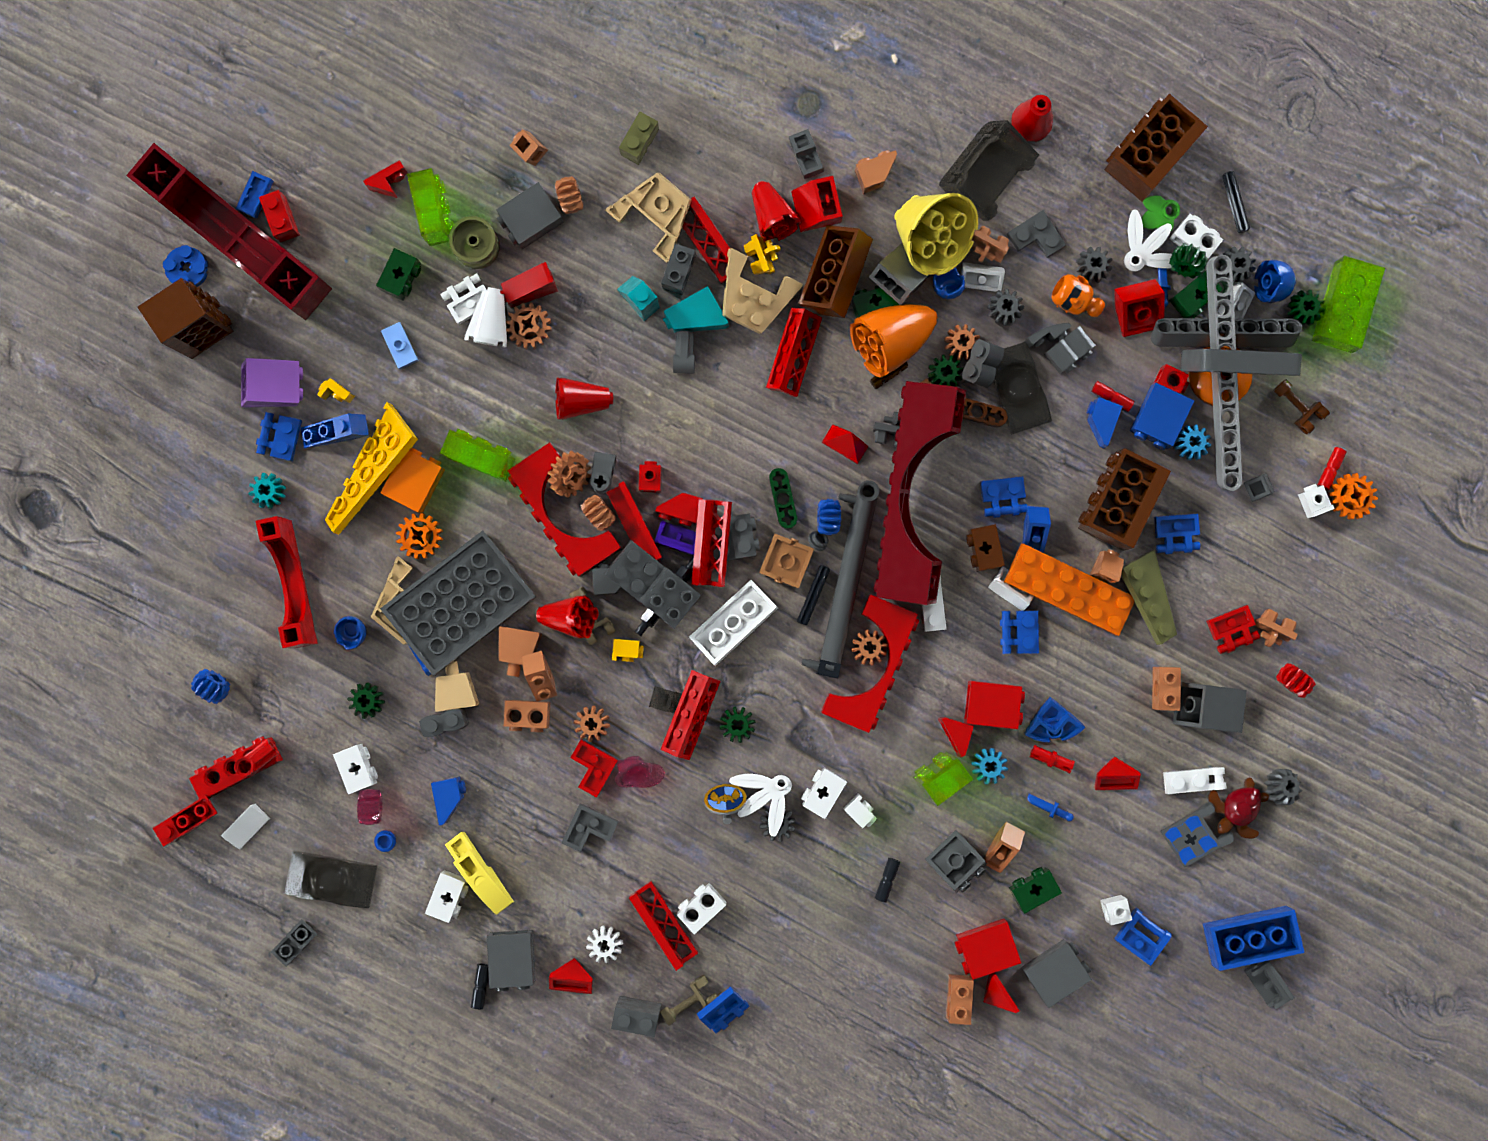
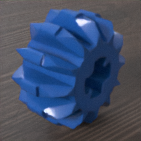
(828, 517)
(210, 686)

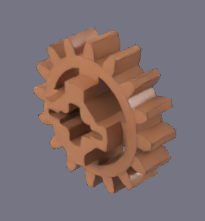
(532, 318)
(569, 474)

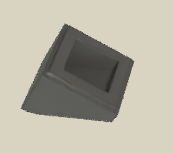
(1259, 487)

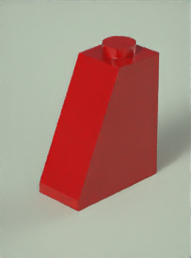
(529, 285)

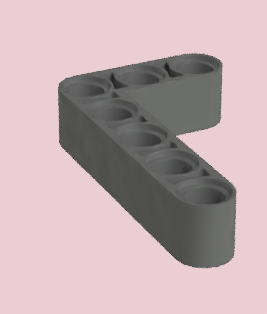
(1241, 362)

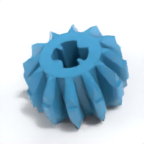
(1200, 441)
(989, 774)

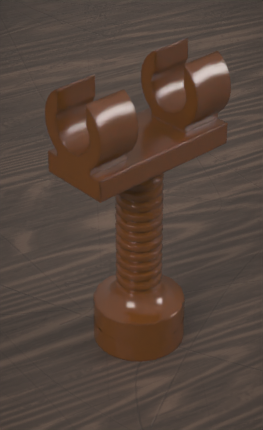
(1317, 408)

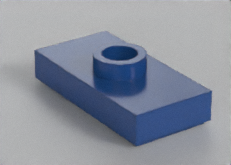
(256, 186)

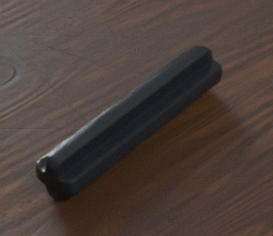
(1236, 202)
(813, 595)

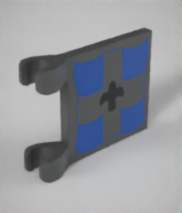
(1192, 836)

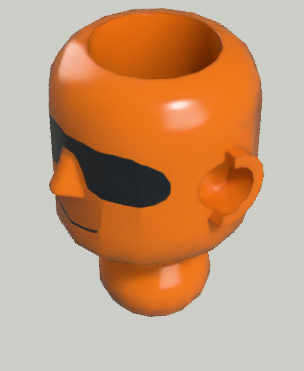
(1076, 296)

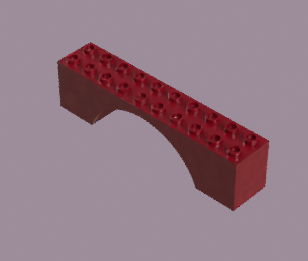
(229, 231)
(926, 419)

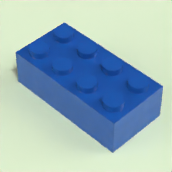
(1253, 938)

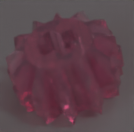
(369, 807)

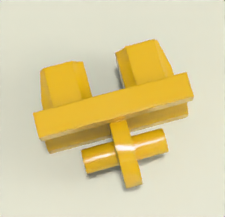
(758, 247)

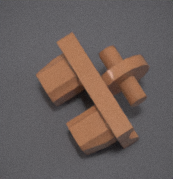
(989, 247)
(1284, 631)

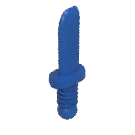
(1162, 280)
(1052, 809)

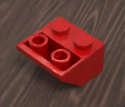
(817, 204)

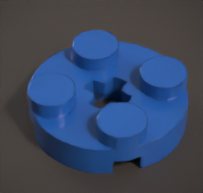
(185, 254)

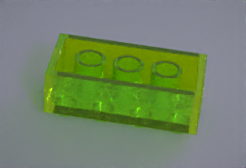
(1348, 304)
(942, 777)

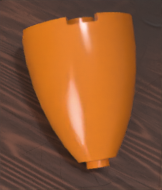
(892, 335)

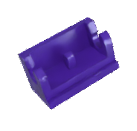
(676, 537)

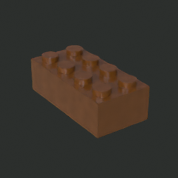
(835, 271)

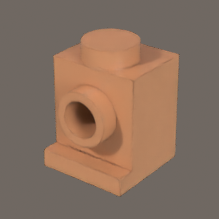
(528, 147)

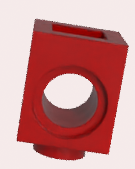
(1168, 371)

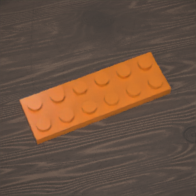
(1069, 589)

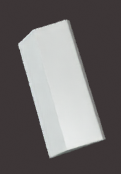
(733, 622)

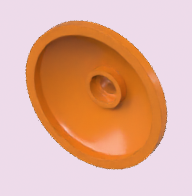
(1202, 384)

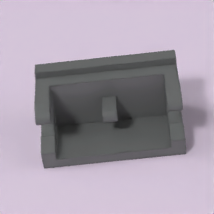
(1269, 984)

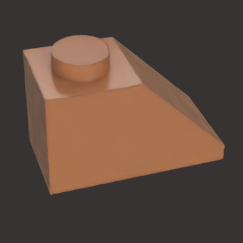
(1108, 566)
(1004, 847)

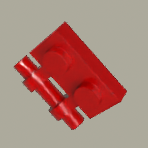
(1230, 623)

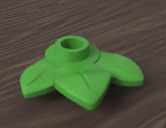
(1156, 214)

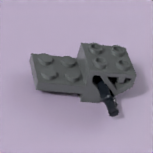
(654, 586)

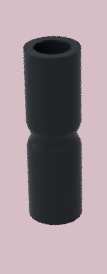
(887, 881)
(479, 990)

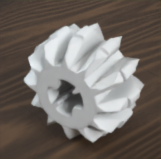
(597, 946)

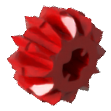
(1295, 680)

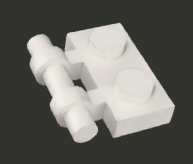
(464, 307)

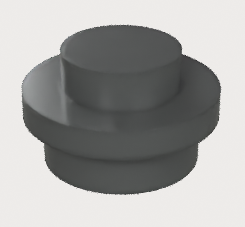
(818, 541)

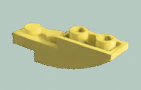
(478, 874)

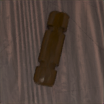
(877, 382)

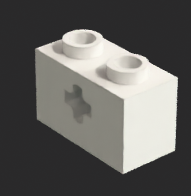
(347, 760)
(823, 804)
(438, 904)

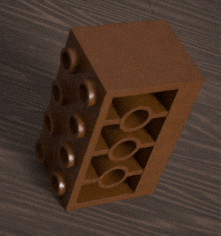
(1154, 146)
(186, 318)
(1137, 499)

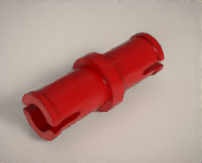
(1052, 759)

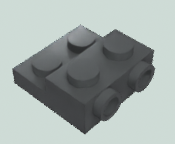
(741, 538)
(957, 862)

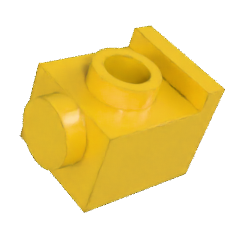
(627, 650)

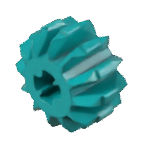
(259, 489)

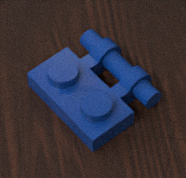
(285, 436)
(1000, 490)
(1177, 526)
(1026, 632)
(723, 1010)

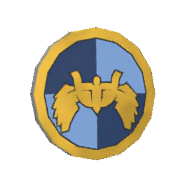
(725, 800)

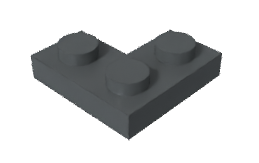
(1040, 230)
(585, 822)

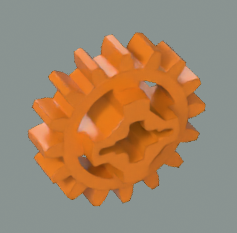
(1350, 486)
(427, 530)

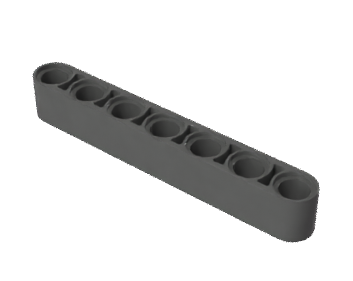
(1248, 332)

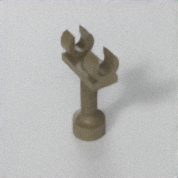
(606, 621)
(670, 1014)

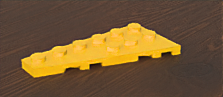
(373, 465)

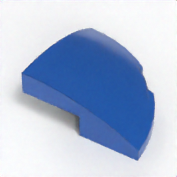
(1053, 722)

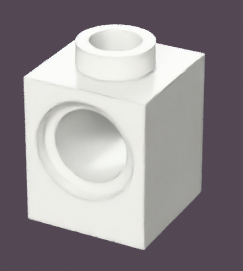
(1116, 910)

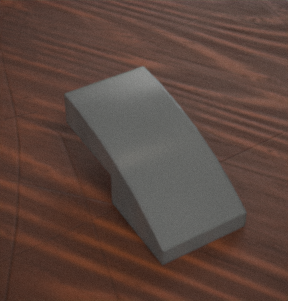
(806, 154)

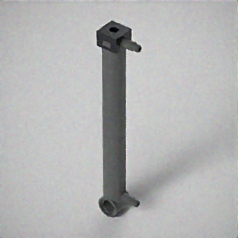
(847, 582)

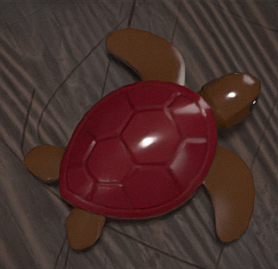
(1239, 808)

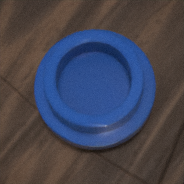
(385, 841)

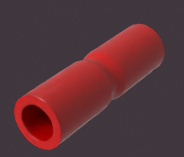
(1109, 394)
(1332, 466)

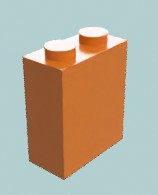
(413, 480)

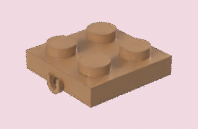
(786, 561)

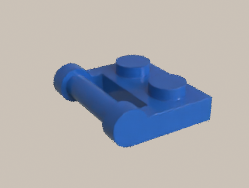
(1138, 942)

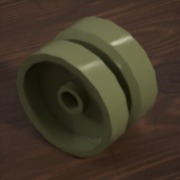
(462, 241)

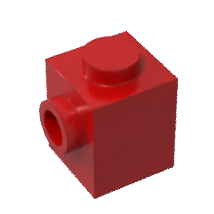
(650, 477)

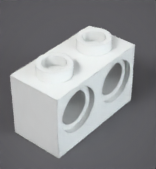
(1200, 233)
(705, 911)

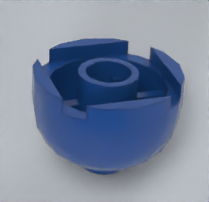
(1275, 281)

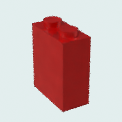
(994, 705)
(987, 949)

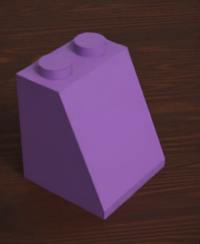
(270, 383)

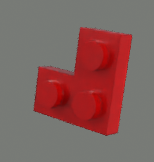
(599, 765)

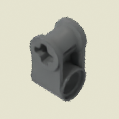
(602, 468)

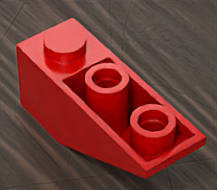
(185, 821)

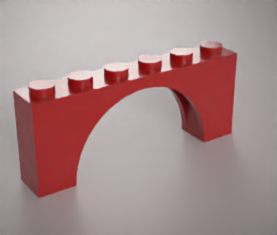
(531, 478)
(280, 540)
(896, 627)

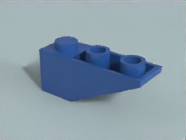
(335, 430)

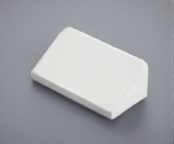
(983, 276)
(1242, 298)
(1011, 594)
(245, 826)

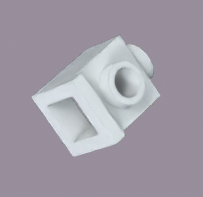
(1309, 504)
(860, 811)

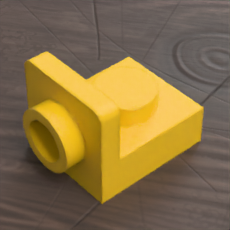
(339, 392)

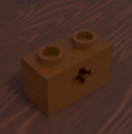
(990, 538)

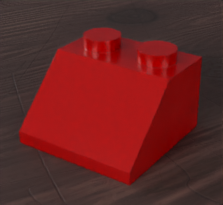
(1139, 307)

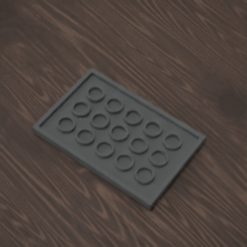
(458, 603)

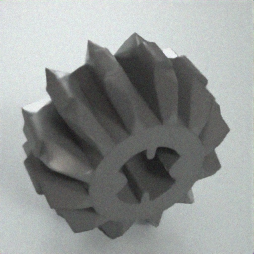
(1090, 257)
(1243, 260)
(1013, 311)
(1283, 787)
(784, 827)

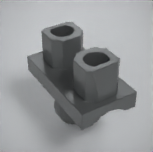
(882, 430)

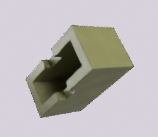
(639, 138)

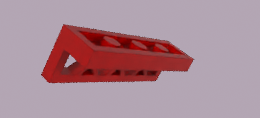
(712, 233)
(790, 350)
(633, 520)
(707, 542)
(689, 715)
(657, 931)

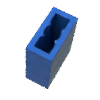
(1161, 416)

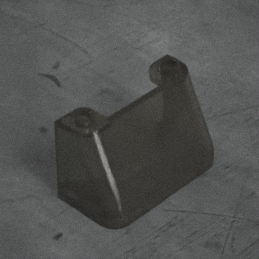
(989, 166)

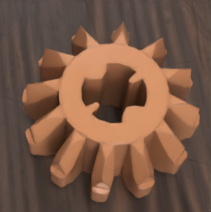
(569, 195)
(954, 337)
(598, 512)
(873, 641)
(597, 719)

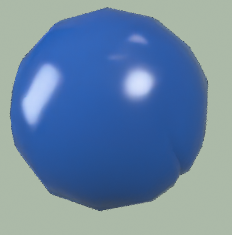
(949, 284)
(350, 632)

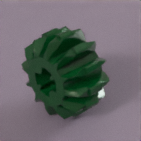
(1188, 261)
(1312, 312)
(940, 366)
(370, 693)
(737, 732)

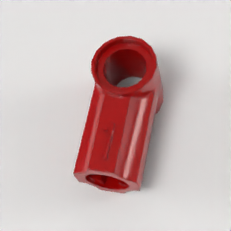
(257, 758)

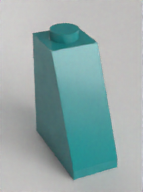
(639, 297)
(696, 313)

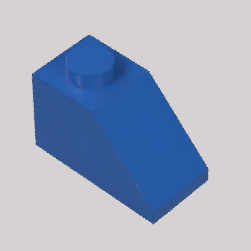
(1103, 419)
(1036, 527)
(447, 797)

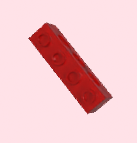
(203, 780)

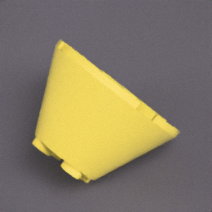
(937, 231)

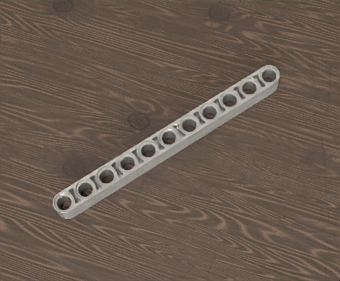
(1230, 384)

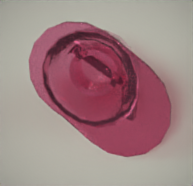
(637, 773)

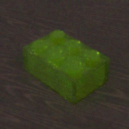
(431, 206)
(478, 454)

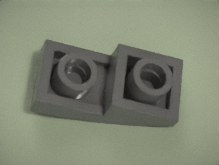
(1052, 332)
(294, 943)

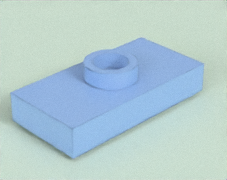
(399, 345)

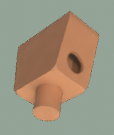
(514, 645)

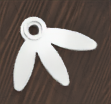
(1145, 250)
(769, 791)

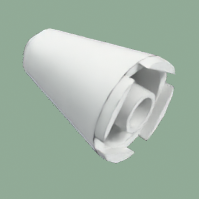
(489, 319)

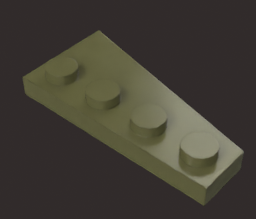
(1148, 591)

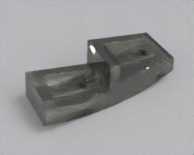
(665, 699)

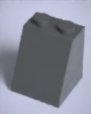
(1211, 707)

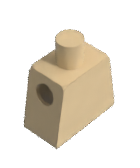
(454, 690)

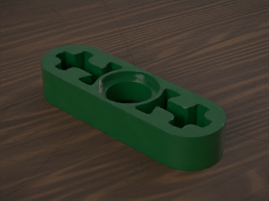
(774, 484)

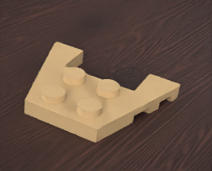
(661, 204)
(749, 303)
(391, 590)

